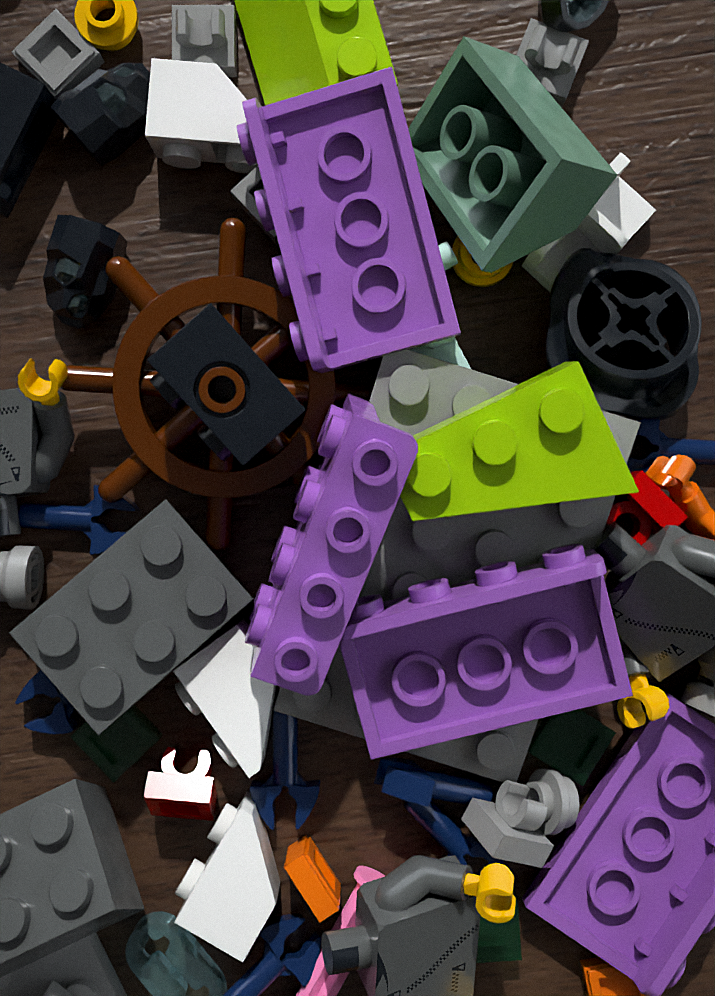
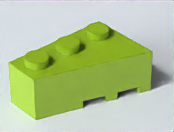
(518, 451)

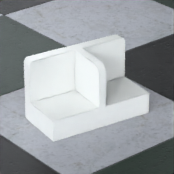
(604, 229)

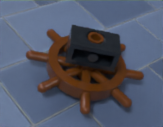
(220, 379)

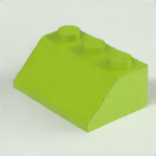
(311, 43)

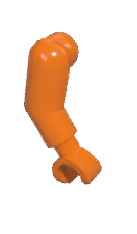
(674, 476)

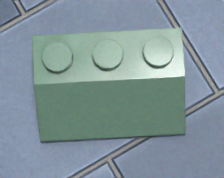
(503, 157)

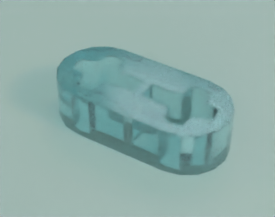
(184, 959)

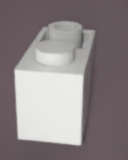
(194, 115)
(233, 702)
(236, 886)

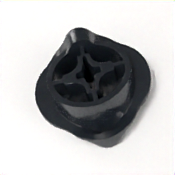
(622, 306)

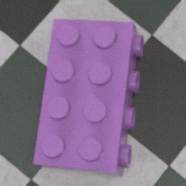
(349, 222)
(330, 551)
(484, 651)
(641, 856)

